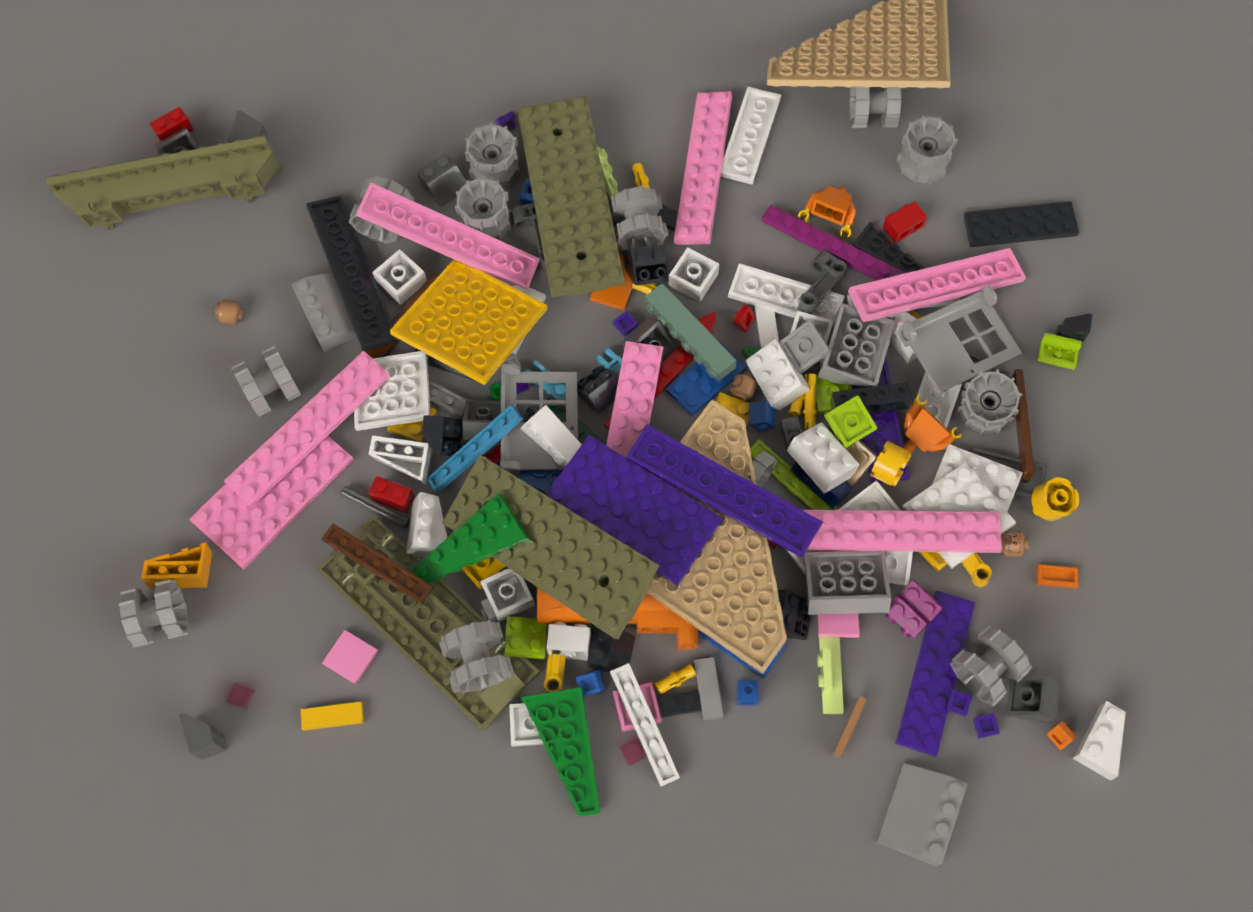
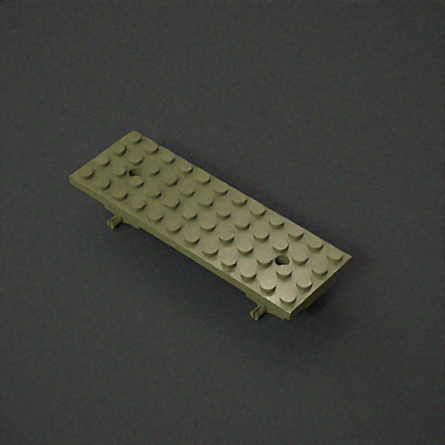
(109, 192)
(570, 197)
(565, 551)
(419, 627)

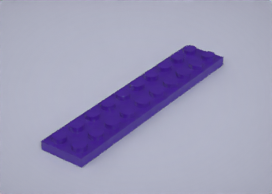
(725, 491)

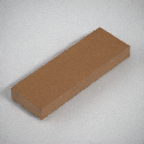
(848, 730)

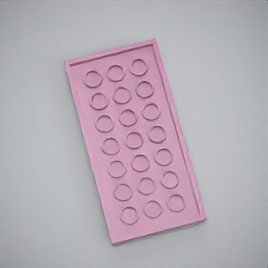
(247, 531)

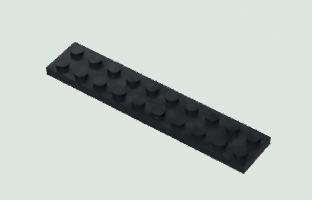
(351, 273)

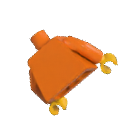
(833, 206)
(926, 430)

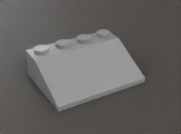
(325, 310)
(856, 348)
(847, 582)
(922, 814)

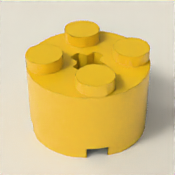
(889, 464)
(1054, 499)

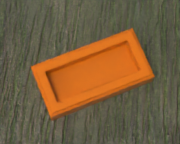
(1057, 576)

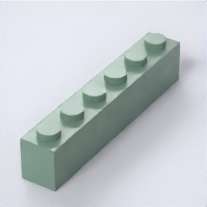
(690, 332)

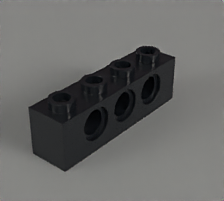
(877, 398)

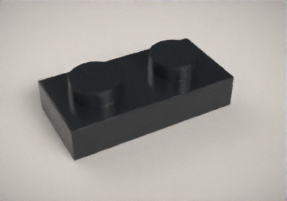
(679, 703)

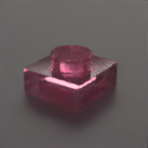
(240, 696)
(633, 751)

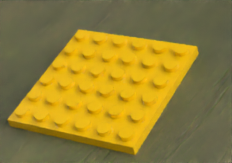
(469, 321)

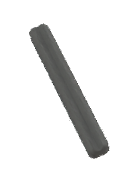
(375, 507)

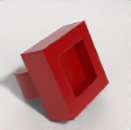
(744, 318)

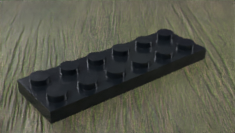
(1020, 224)

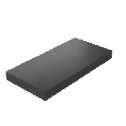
(1025, 487)

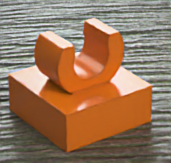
(1061, 735)

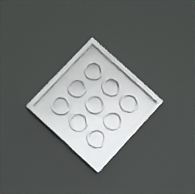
(399, 399)
(998, 478)
(959, 492)

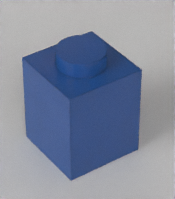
(761, 416)

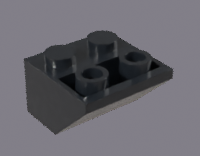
(646, 264)
(598, 388)
(443, 434)
(794, 614)

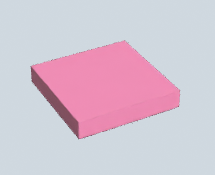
(838, 625)
(350, 657)
(650, 697)

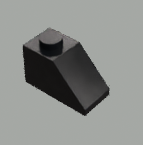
(1075, 327)

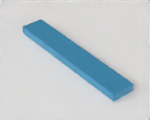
(476, 446)

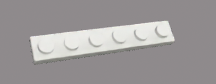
(644, 725)

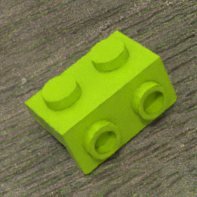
(1059, 351)

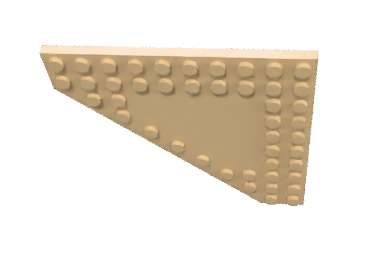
(882, 47)
(732, 582)

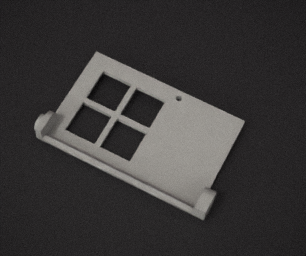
(942, 351)
(517, 448)

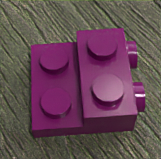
(913, 609)

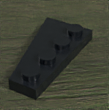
(880, 247)

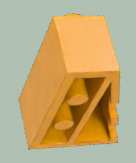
(187, 567)

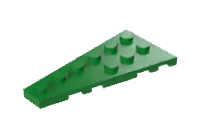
(479, 538)
(565, 734)

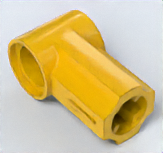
(974, 565)
(555, 671)

